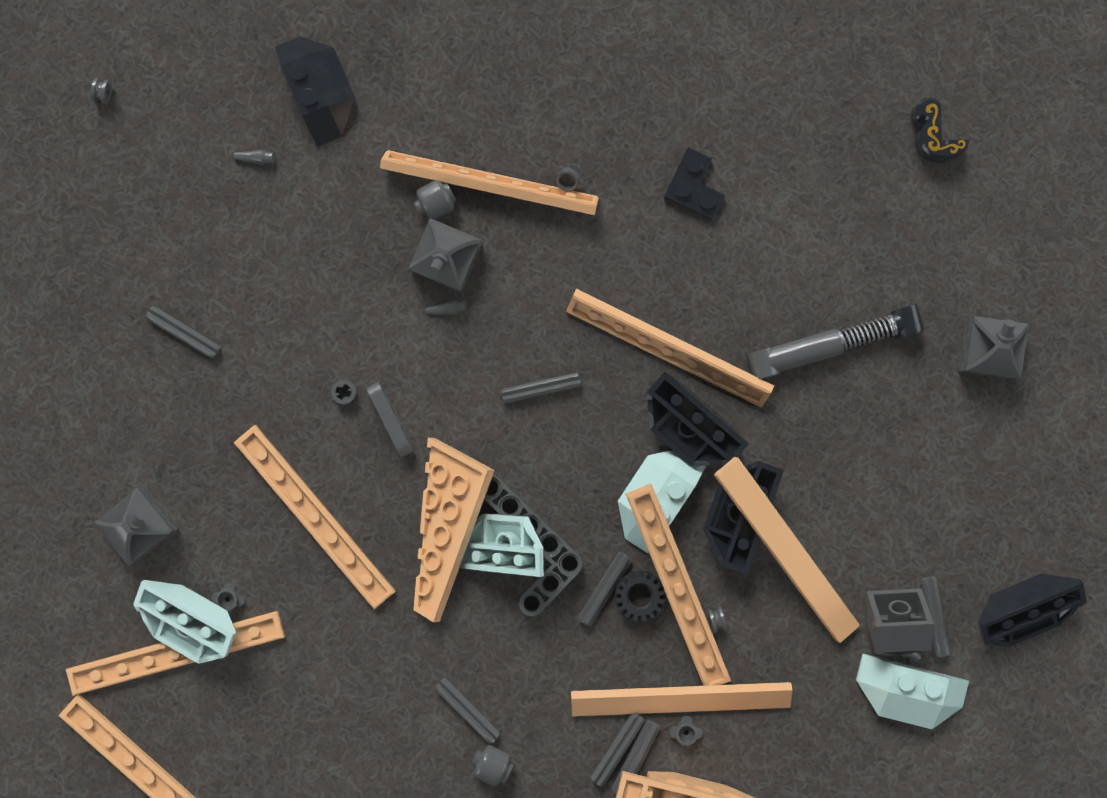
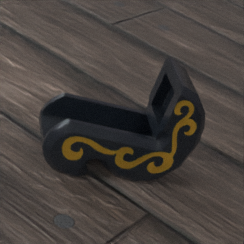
(929, 136)

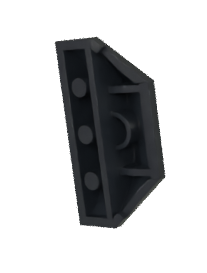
(317, 87)
(691, 424)
(728, 529)
(1030, 609)

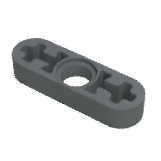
(390, 419)

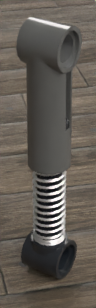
(833, 342)

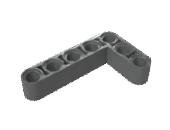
(555, 557)

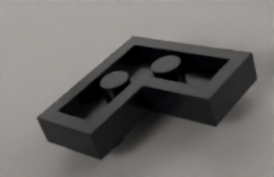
(687, 187)

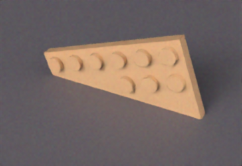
(447, 521)

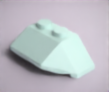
(672, 482)
(504, 546)
(185, 620)
(910, 692)

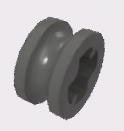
(101, 91)
(346, 400)
(717, 619)

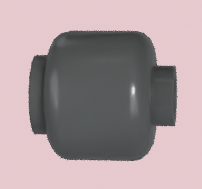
(435, 199)
(492, 765)

